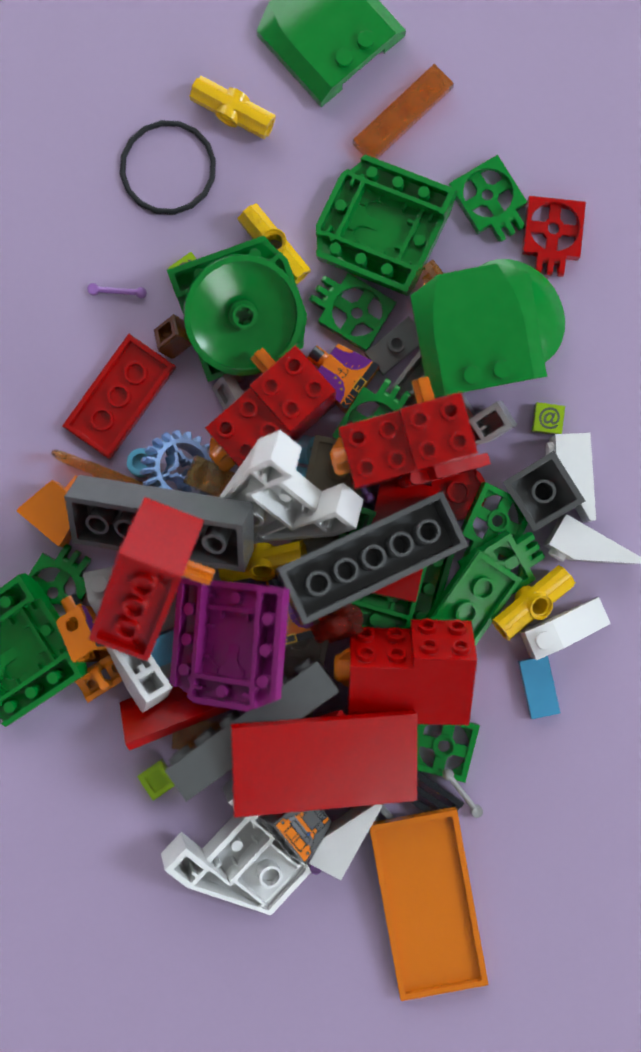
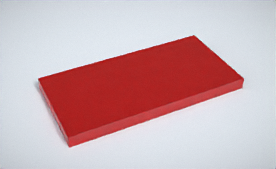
(324, 762)

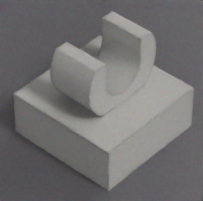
(228, 389)

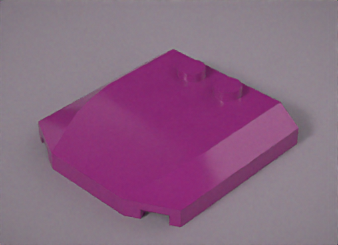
(229, 643)

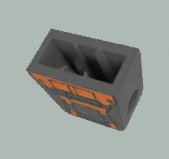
(298, 831)

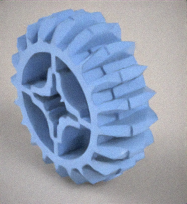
(174, 459)

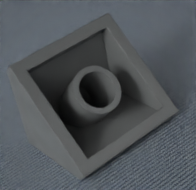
(544, 491)

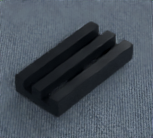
(457, 802)

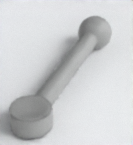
(475, 810)

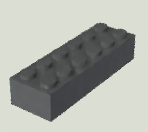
(104, 509)
(371, 558)
(211, 757)

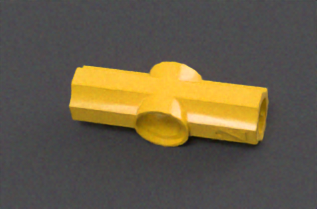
(232, 107)
(258, 224)
(265, 560)
(533, 602)

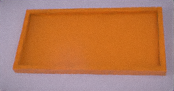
(428, 903)

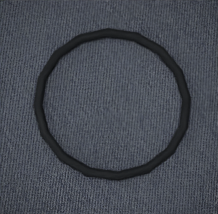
(136, 136)

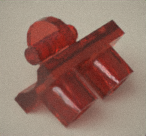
(338, 624)

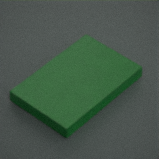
(476, 593)

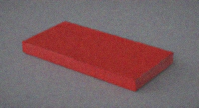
(119, 396)
(392, 499)
(163, 718)

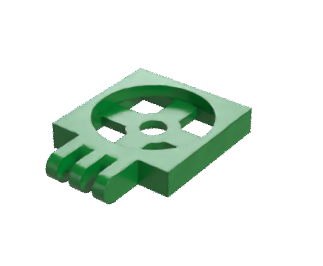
(500, 218)
(332, 299)
(386, 401)
(476, 510)
(524, 554)
(67, 567)
(456, 749)

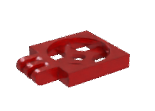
(549, 254)
(444, 471)

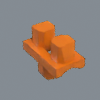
(94, 683)

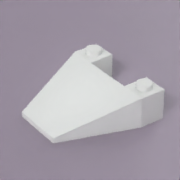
(284, 500)
(237, 864)

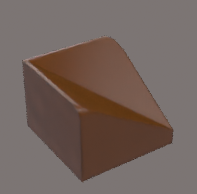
(172, 337)

